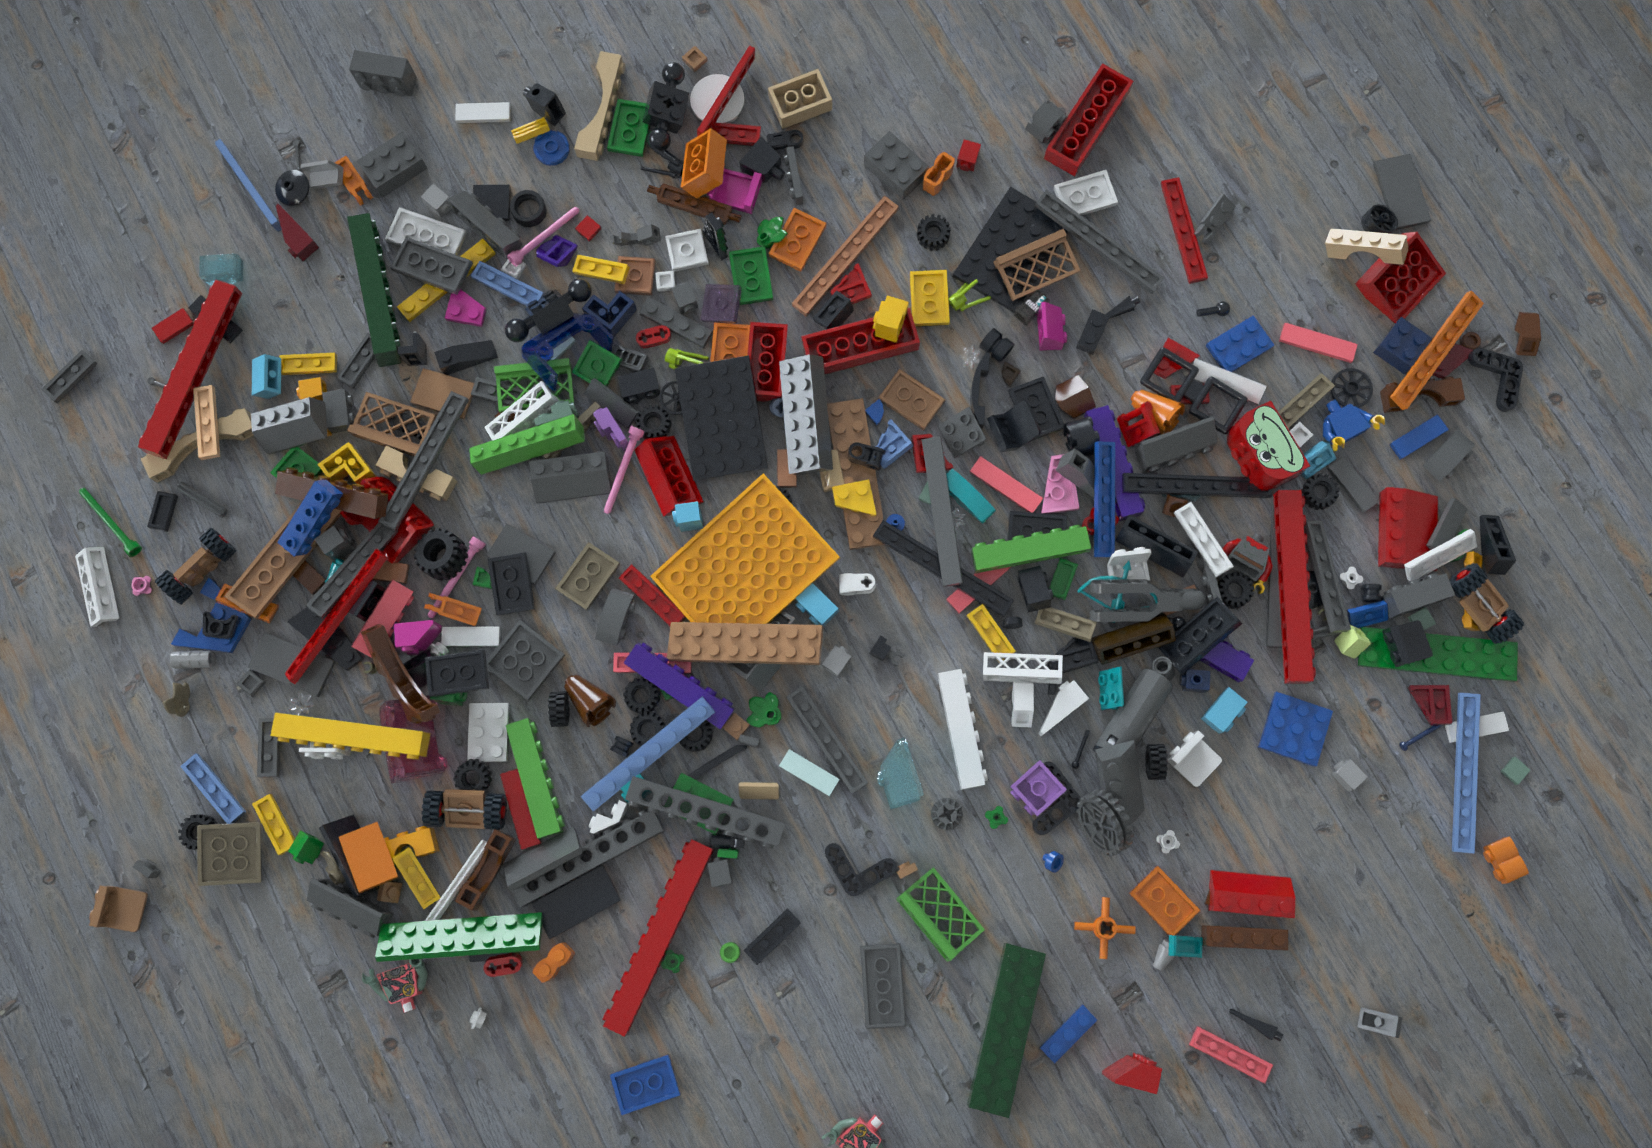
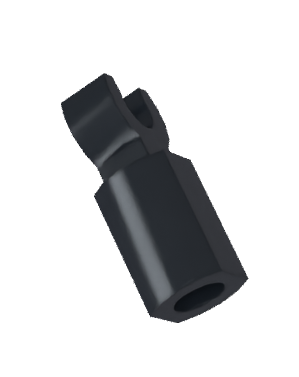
(725, 841)

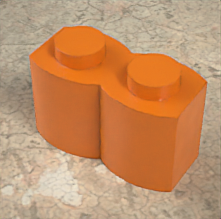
(938, 173)
(1505, 860)
(557, 957)

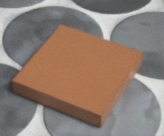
(639, 277)

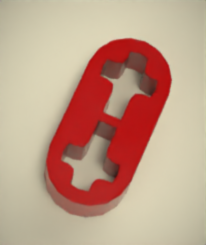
(652, 332)
(502, 960)

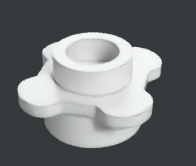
(1345, 577)
(438, 649)
(1168, 836)
(477, 1018)

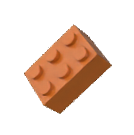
(703, 163)

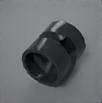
(996, 345)

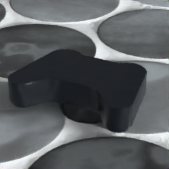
(219, 628)

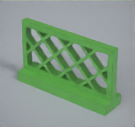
(524, 370)
(925, 923)

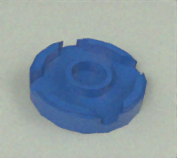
(551, 148)

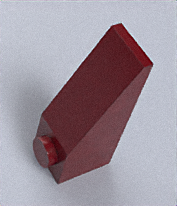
(299, 242)

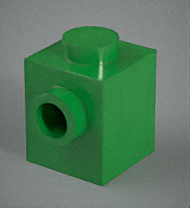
(305, 848)

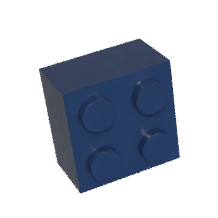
(1402, 345)

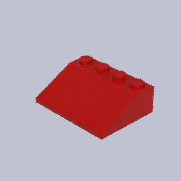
(1398, 287)
(1405, 525)

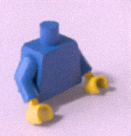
(1347, 423)

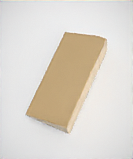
(832, 477)
(758, 790)

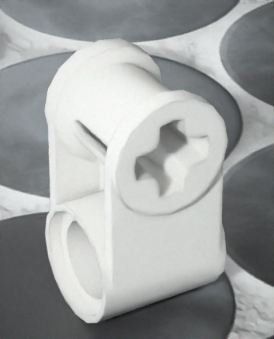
(854, 584)

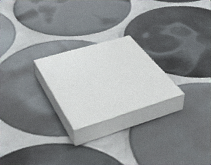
(686, 250)

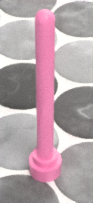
(516, 257)
(635, 434)
(475, 546)

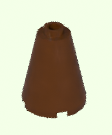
(589, 700)

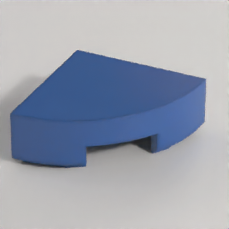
(875, 412)

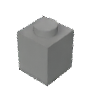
(436, 200)
(837, 660)
(1348, 774)

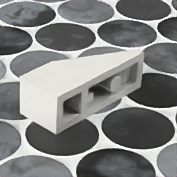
(1064, 703)

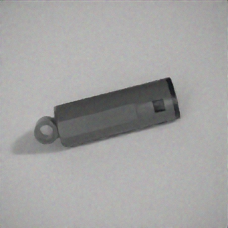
(1139, 706)

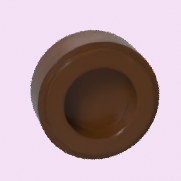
(1470, 340)

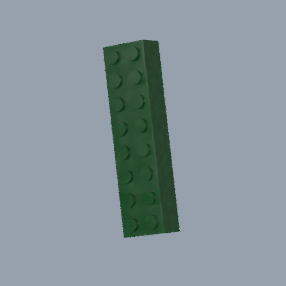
(375, 289)
(1006, 1030)

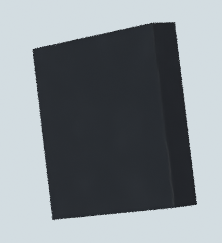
(496, 198)

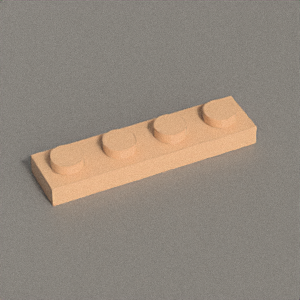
(206, 422)

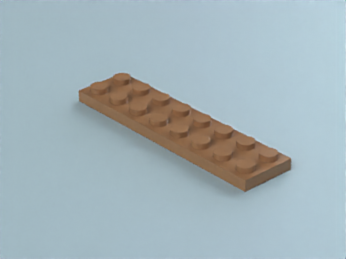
(849, 426)
(270, 572)
(745, 643)

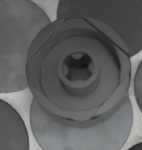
(1046, 122)

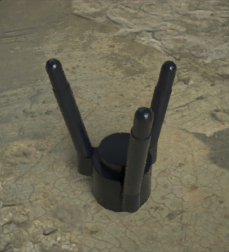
(675, 165)

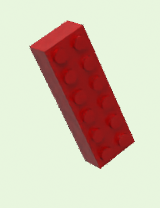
(1088, 119)
(857, 344)

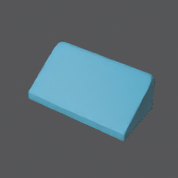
(1318, 458)

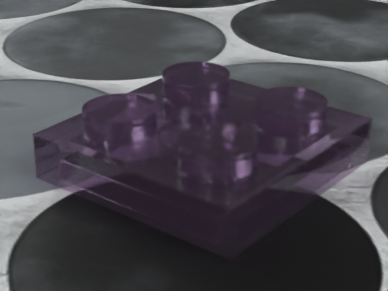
(721, 303)

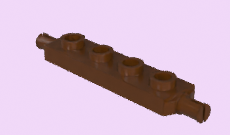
(686, 202)

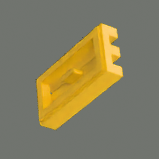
(530, 130)

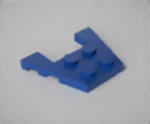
(219, 612)

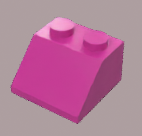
(1050, 327)
(416, 636)

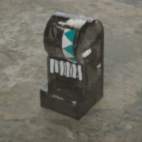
(1029, 309)

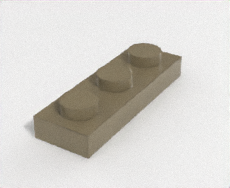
(1066, 623)

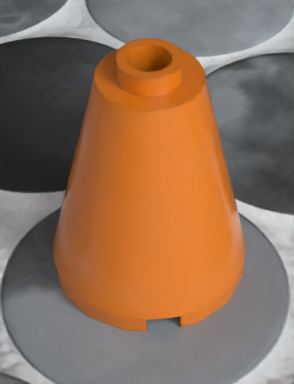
(1164, 409)

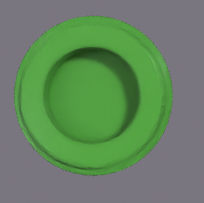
(730, 952)

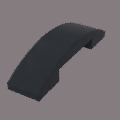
(981, 370)

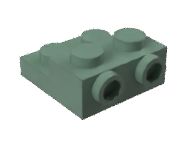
(559, 410)

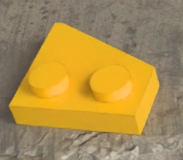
(855, 496)

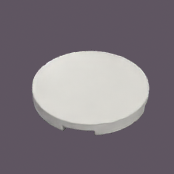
(707, 91)

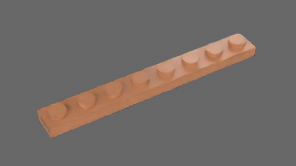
(845, 256)

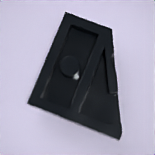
(1077, 655)

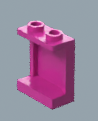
(738, 190)

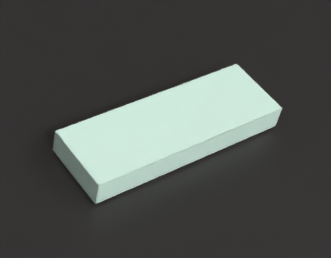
(809, 772)

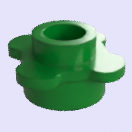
(990, 815)
(670, 955)

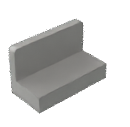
(324, 174)

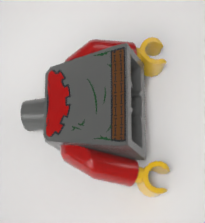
(1250, 558)

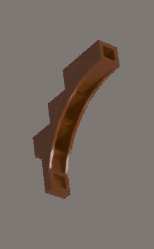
(387, 662)

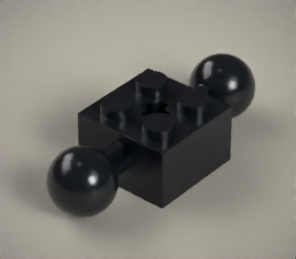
(666, 106)
(548, 311)

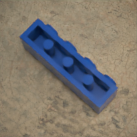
(310, 518)

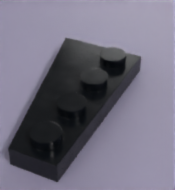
(715, 235)
(337, 646)

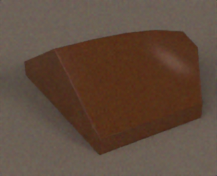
(1074, 397)

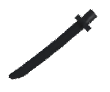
(716, 761)

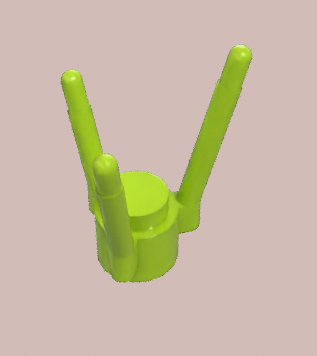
(958, 299)
(676, 357)

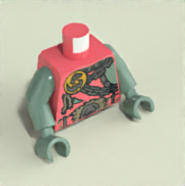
(399, 983)
(856, 1133)

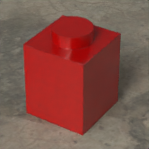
(968, 155)

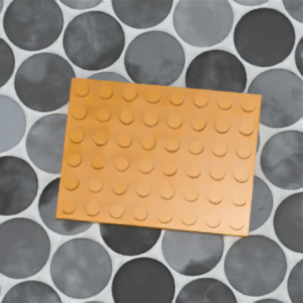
(746, 560)

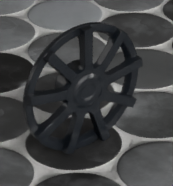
(1351, 388)

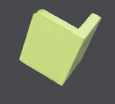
(1352, 642)

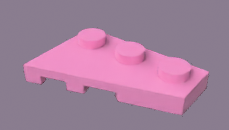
(1059, 492)

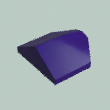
(556, 251)

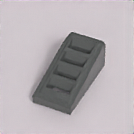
(636, 355)

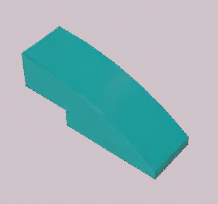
(969, 497)

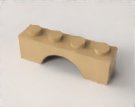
(1388, 247)
(395, 464)

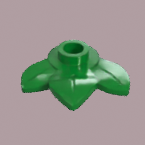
(770, 232)
(762, 708)

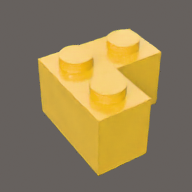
(890, 318)
(346, 462)

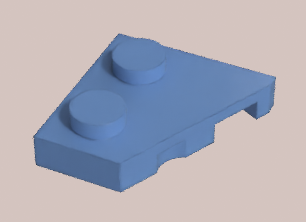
(894, 443)

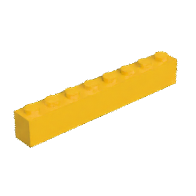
(350, 734)

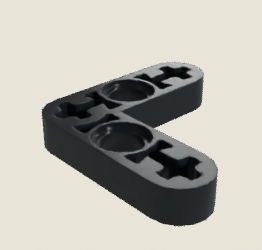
(1503, 369)
(1062, 804)
(859, 878)

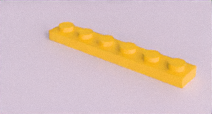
(428, 294)

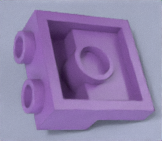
(608, 427)
(1037, 789)

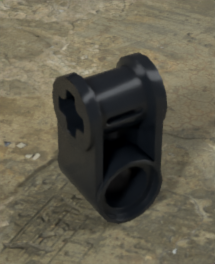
(867, 457)

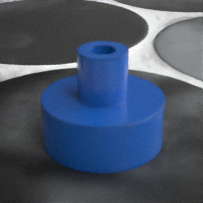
(900, 523)
(1053, 861)

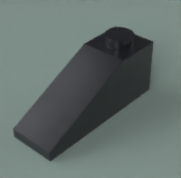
(465, 356)
(1495, 546)

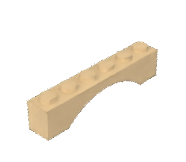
(590, 139)
(234, 426)

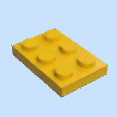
(929, 297)

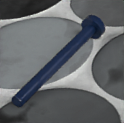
(1404, 745)

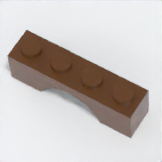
(1445, 393)
(479, 883)
(1245, 937)

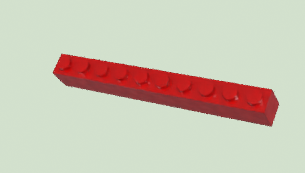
(190, 369)
(1293, 587)
(658, 937)

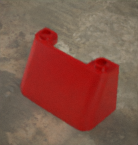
(410, 530)

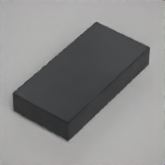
(162, 511)

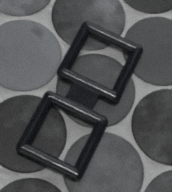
(1193, 390)

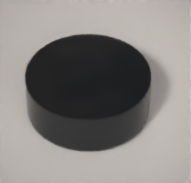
(1012, 622)

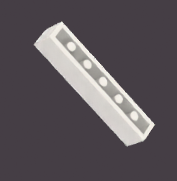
(961, 729)

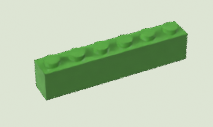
(527, 444)
(1030, 549)
(534, 778)

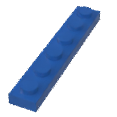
(1104, 499)

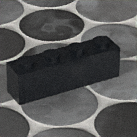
(1164, 549)

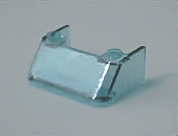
(899, 776)

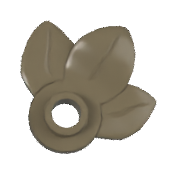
(179, 702)
(333, 869)

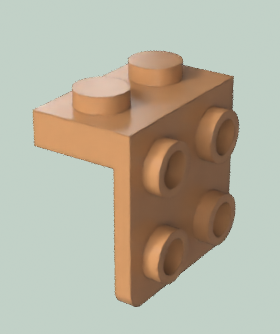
(118, 908)

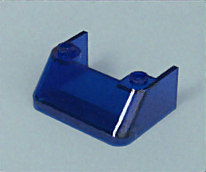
(540, 348)

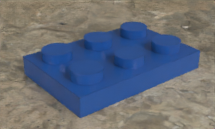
(1240, 345)
(645, 1084)

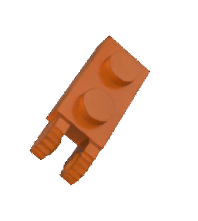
(353, 180)
(455, 609)

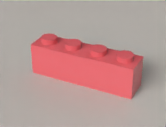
(386, 612)

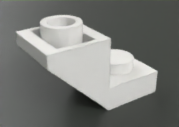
(1022, 704)
(601, 823)

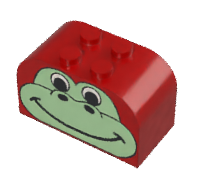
(1266, 448)

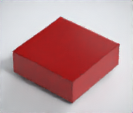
(588, 228)

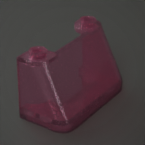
(403, 768)

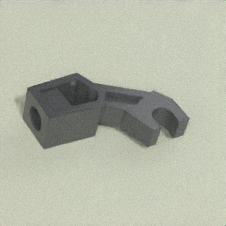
(644, 236)

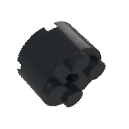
(1081, 436)

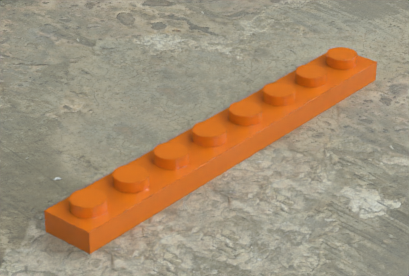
(1436, 350)

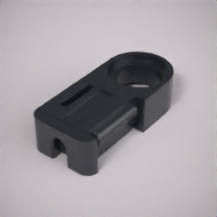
(782, 139)
(410, 426)

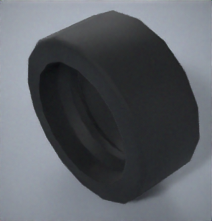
(523, 196)

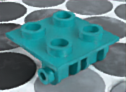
(1111, 688)

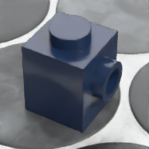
(1195, 681)

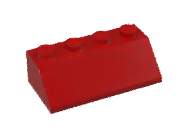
(765, 350)
(667, 473)
(1251, 894)
(1135, 1072)

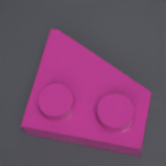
(465, 310)

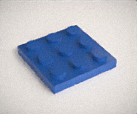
(1295, 729)

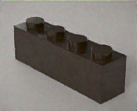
(1133, 639)

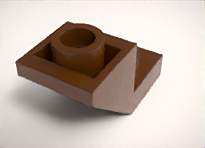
(1530, 333)

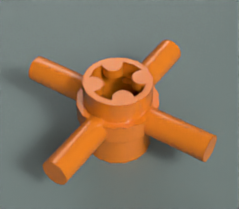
(1096, 928)

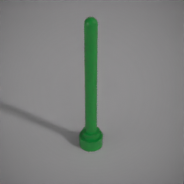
(131, 547)

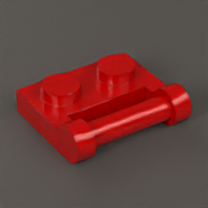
(1140, 430)

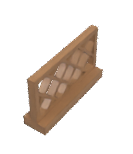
(1027, 252)
(384, 438)

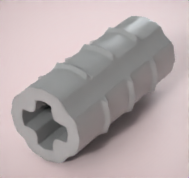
(192, 659)

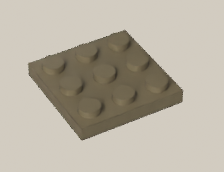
(229, 853)

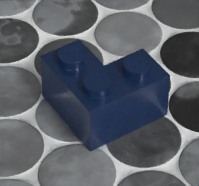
(612, 315)

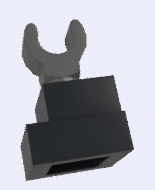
(881, 650)

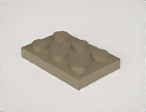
(587, 576)

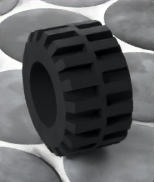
(429, 548)

